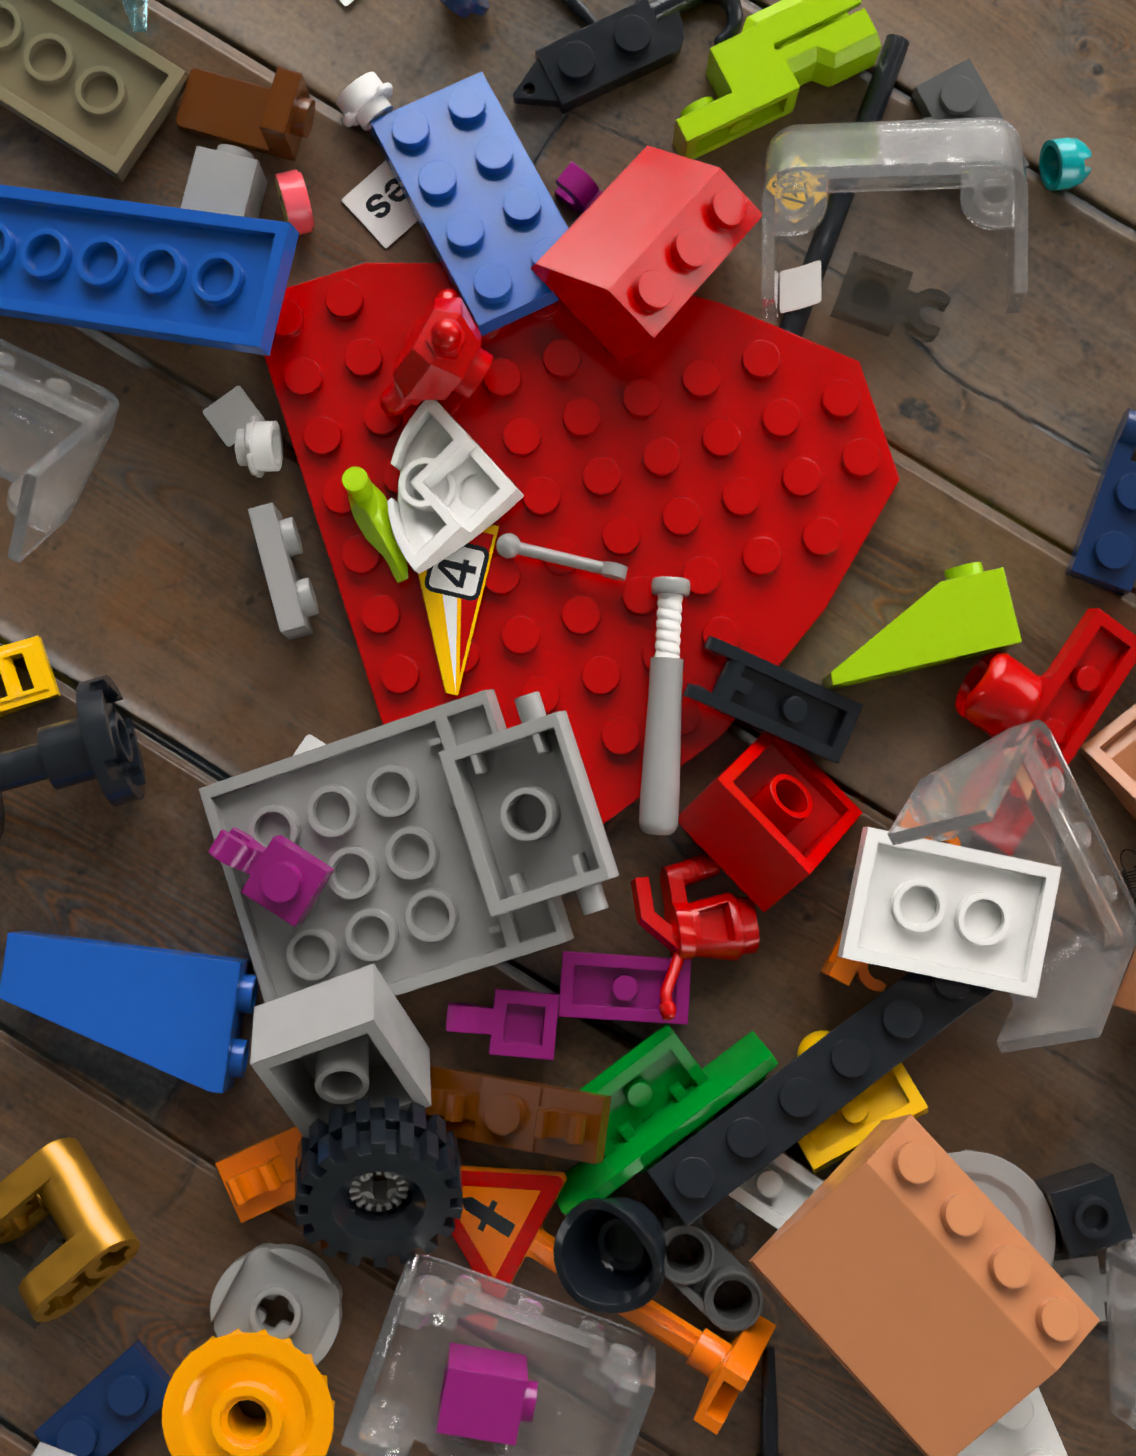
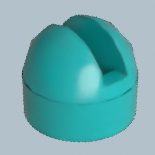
(1063, 163)

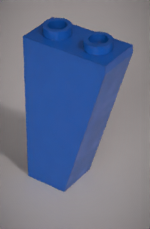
(144, 1001)

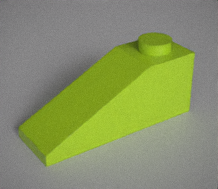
(950, 623)

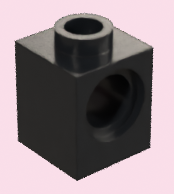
(1085, 1209)

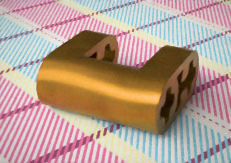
(97, 1235)

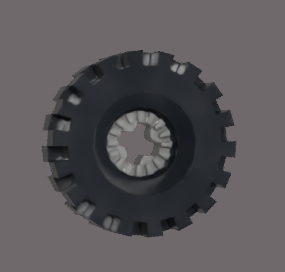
(384, 1217)

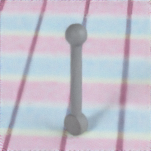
(509, 546)

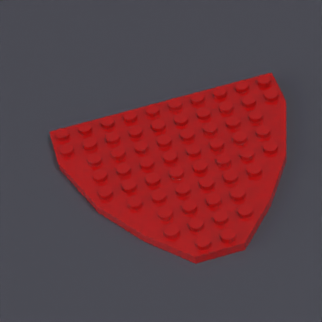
(693, 459)

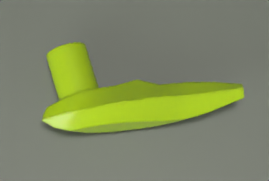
(372, 516)

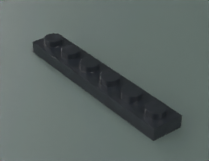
(809, 1091)

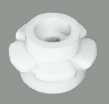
(365, 100)
(259, 446)

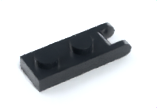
(778, 702)

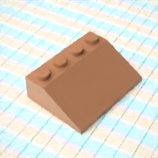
(923, 1289)

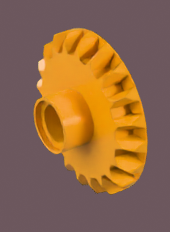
(204, 1394)

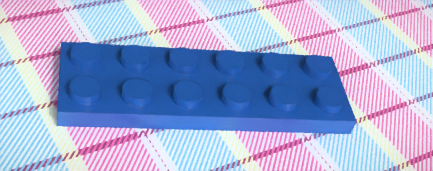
(143, 268)

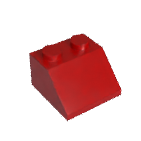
(769, 819)

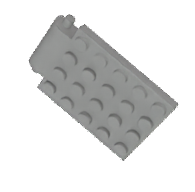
(439, 844)

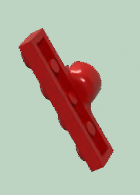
(1066, 697)

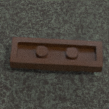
(521, 1114)

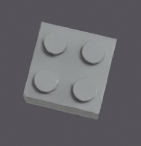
(339, 1046)

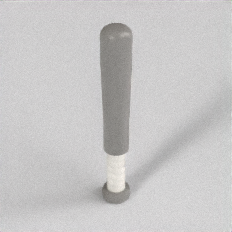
(663, 721)

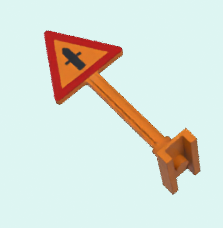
(505, 1225)

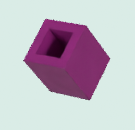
(485, 1394)

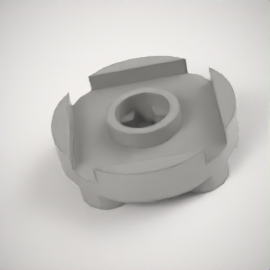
(283, 1271)

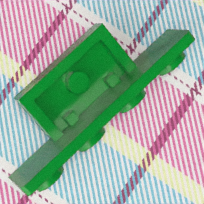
(657, 1102)

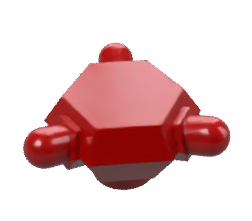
(438, 357)

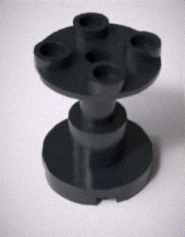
(81, 750)

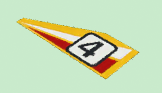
(452, 603)

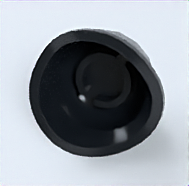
(610, 1254)

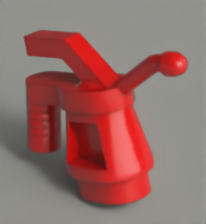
(705, 928)

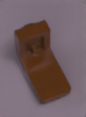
(248, 113)

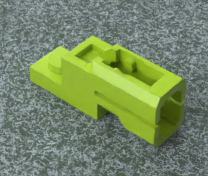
(767, 63)

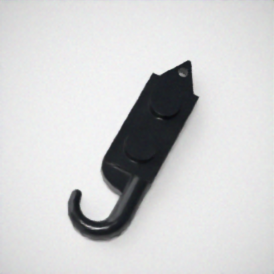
(614, 52)

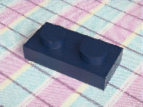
(108, 1405)

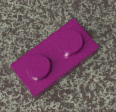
(620, 987)

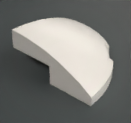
(444, 488)

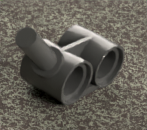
(707, 1272)

